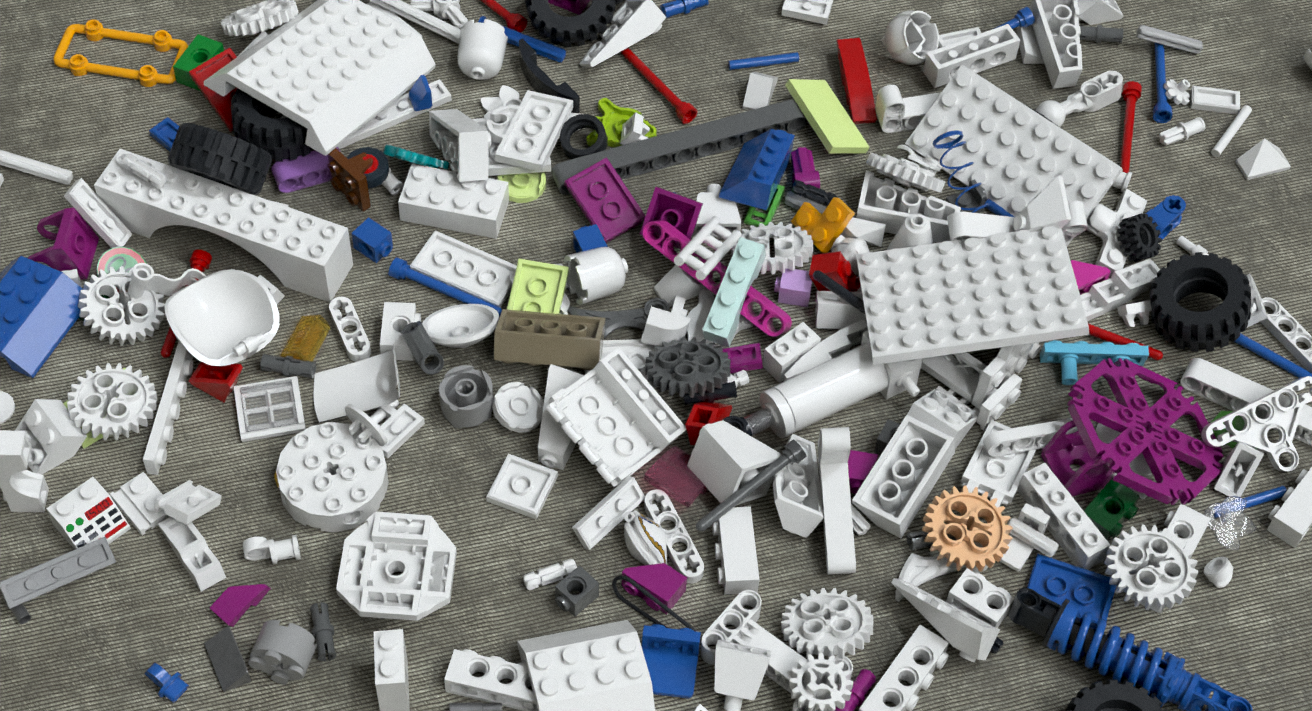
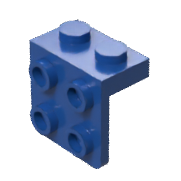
(671, 659)

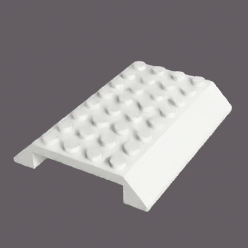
(329, 69)

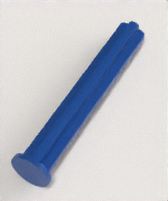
(542, 48)

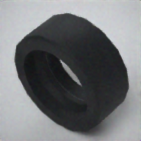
(578, 122)

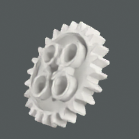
(259, 17)
(905, 172)
(790, 245)
(99, 309)
(134, 401)
(1151, 567)
(827, 623)

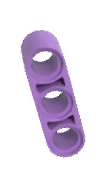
(301, 172)

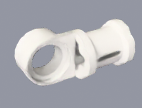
(261, 548)

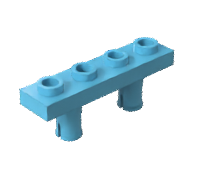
(1083, 353)

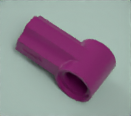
(804, 167)

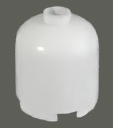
(481, 49)
(595, 273)

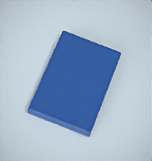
(1082, 587)

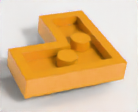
(826, 226)

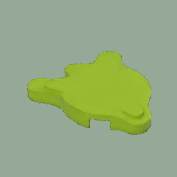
(613, 120)

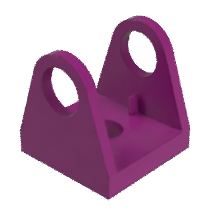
(73, 244)
(1068, 450)

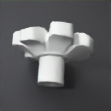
(1177, 91)

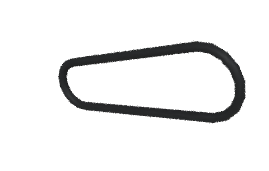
(621, 577)

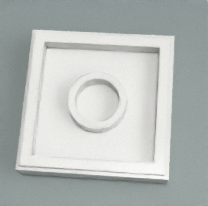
(522, 486)

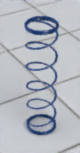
(950, 145)

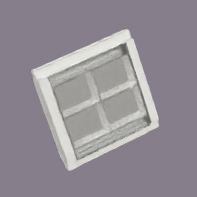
(269, 409)

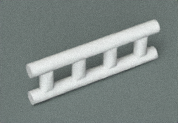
(711, 258)

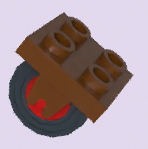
(358, 172)

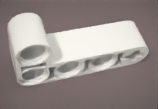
(901, 113)

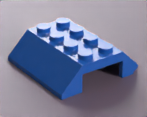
(35, 313)

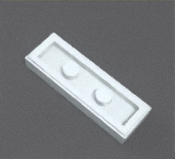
(97, 214)
(608, 512)

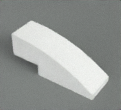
(193, 552)

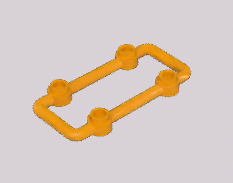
(94, 32)

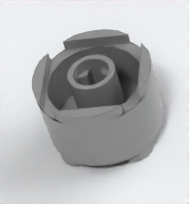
(466, 396)
(282, 651)

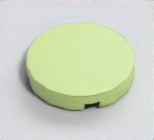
(524, 186)

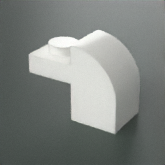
(666, 325)

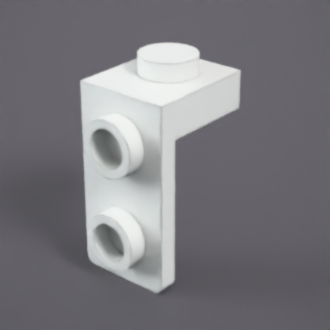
(1018, 549)

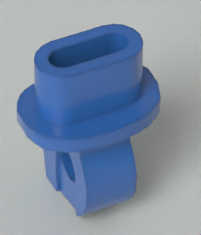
(171, 686)

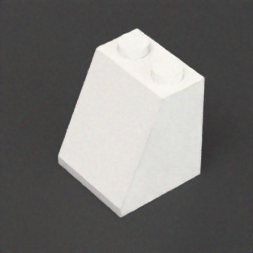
(729, 459)

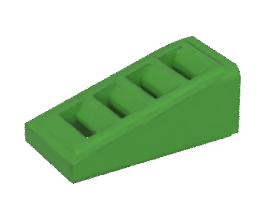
(779, 193)

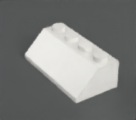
(904, 475)

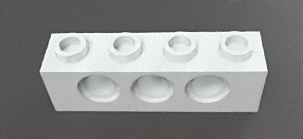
(975, 53)
(1068, 521)
(1188, 525)
(922, 646)
(488, 687)

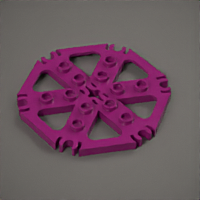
(1143, 431)

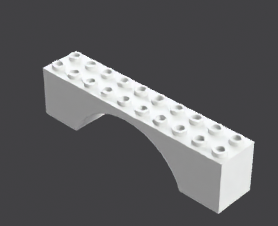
(295, 246)

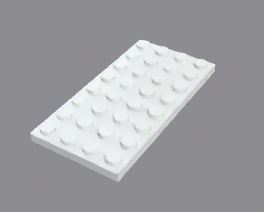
(1010, 147)

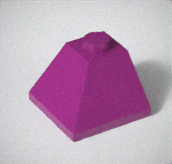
(674, 209)

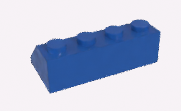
(759, 169)

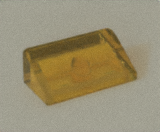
(307, 338)

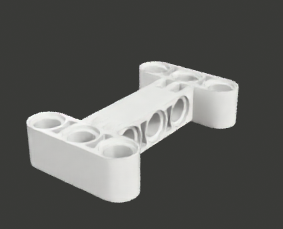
(751, 634)

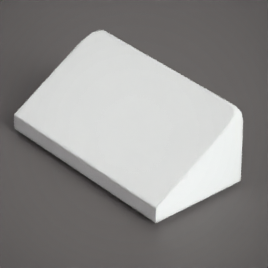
(1029, 46)

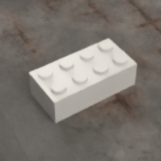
(441, 201)

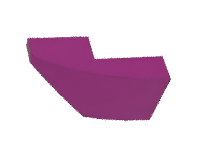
(237, 600)

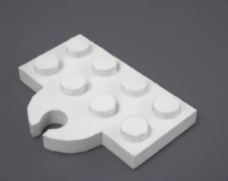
(529, 129)
(1008, 361)

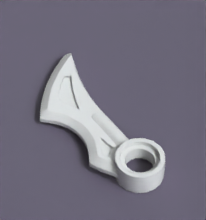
(922, 569)

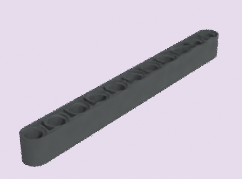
(687, 143)

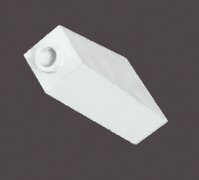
(554, 443)

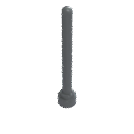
(792, 453)

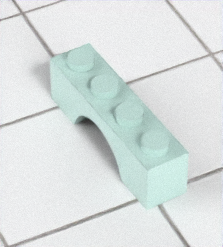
(727, 306)

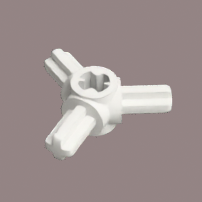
(443, 9)

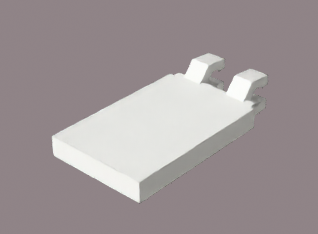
(996, 474)

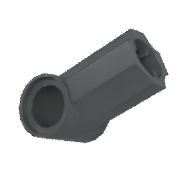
(422, 347)

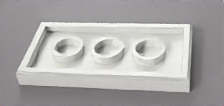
(465, 268)

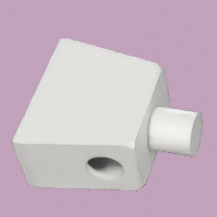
(719, 207)
(739, 672)

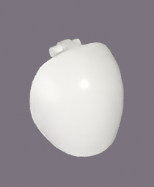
(223, 317)

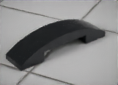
(540, 81)

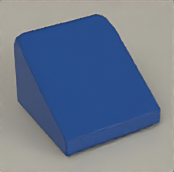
(420, 94)

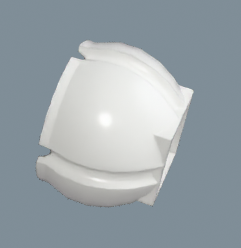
(911, 37)

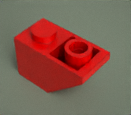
(836, 268)
(703, 414)

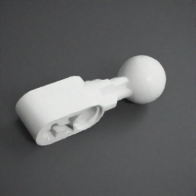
(1091, 97)

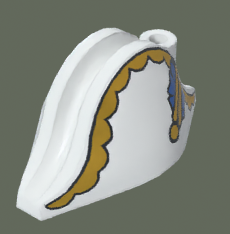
(645, 539)

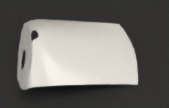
(361, 383)

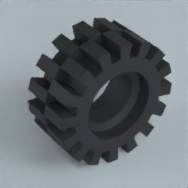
(1139, 237)

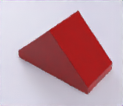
(216, 380)

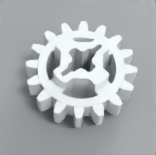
(820, 682)

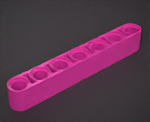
(769, 310)

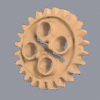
(963, 550)

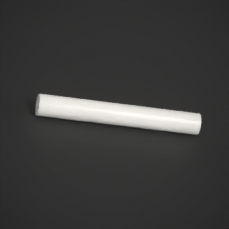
(1231, 131)

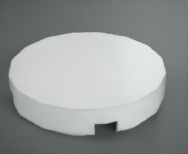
(518, 407)

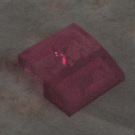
(675, 477)

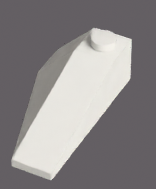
(799, 492)
(958, 627)

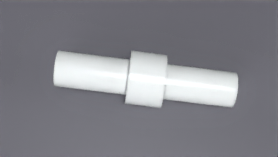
(1190, 247)

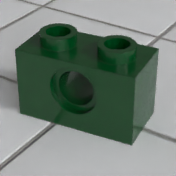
(1113, 498)

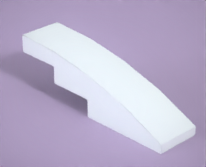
(1119, 289)
(829, 348)

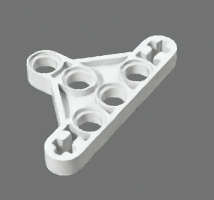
(1256, 429)

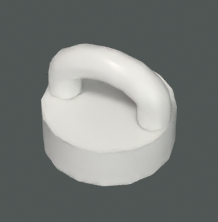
(1219, 571)

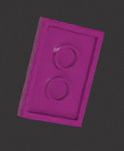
(605, 200)

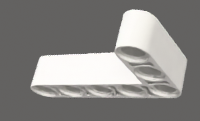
(968, 224)
(835, 491)

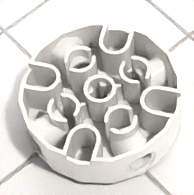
(332, 477)

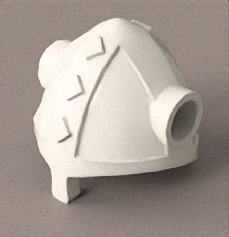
(850, 248)

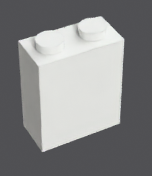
(391, 670)

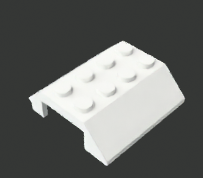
(615, 417)
(589, 669)

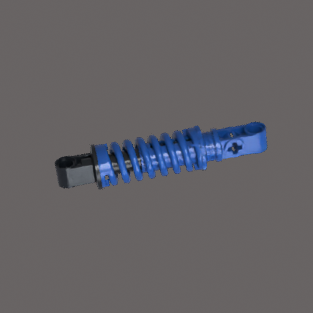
(1117, 654)

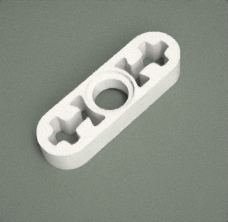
(349, 338)

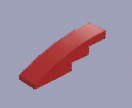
(856, 80)

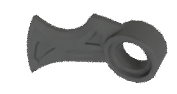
(624, 318)

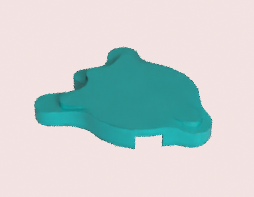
(414, 157)

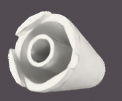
(913, 232)

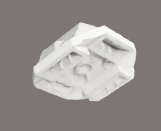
(392, 545)

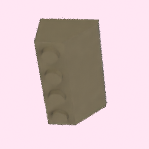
(549, 339)

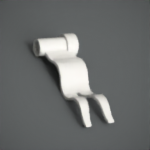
(145, 279)

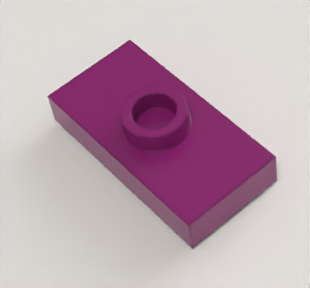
(745, 357)

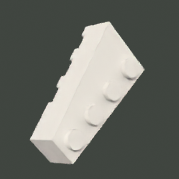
(1059, 39)
(462, 143)
(892, 204)

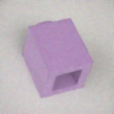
(794, 287)

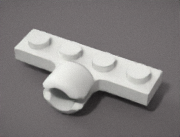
(1104, 224)

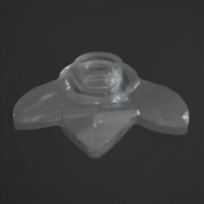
(1232, 521)

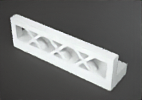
(956, 373)

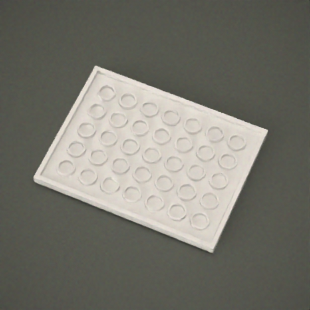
(970, 295)

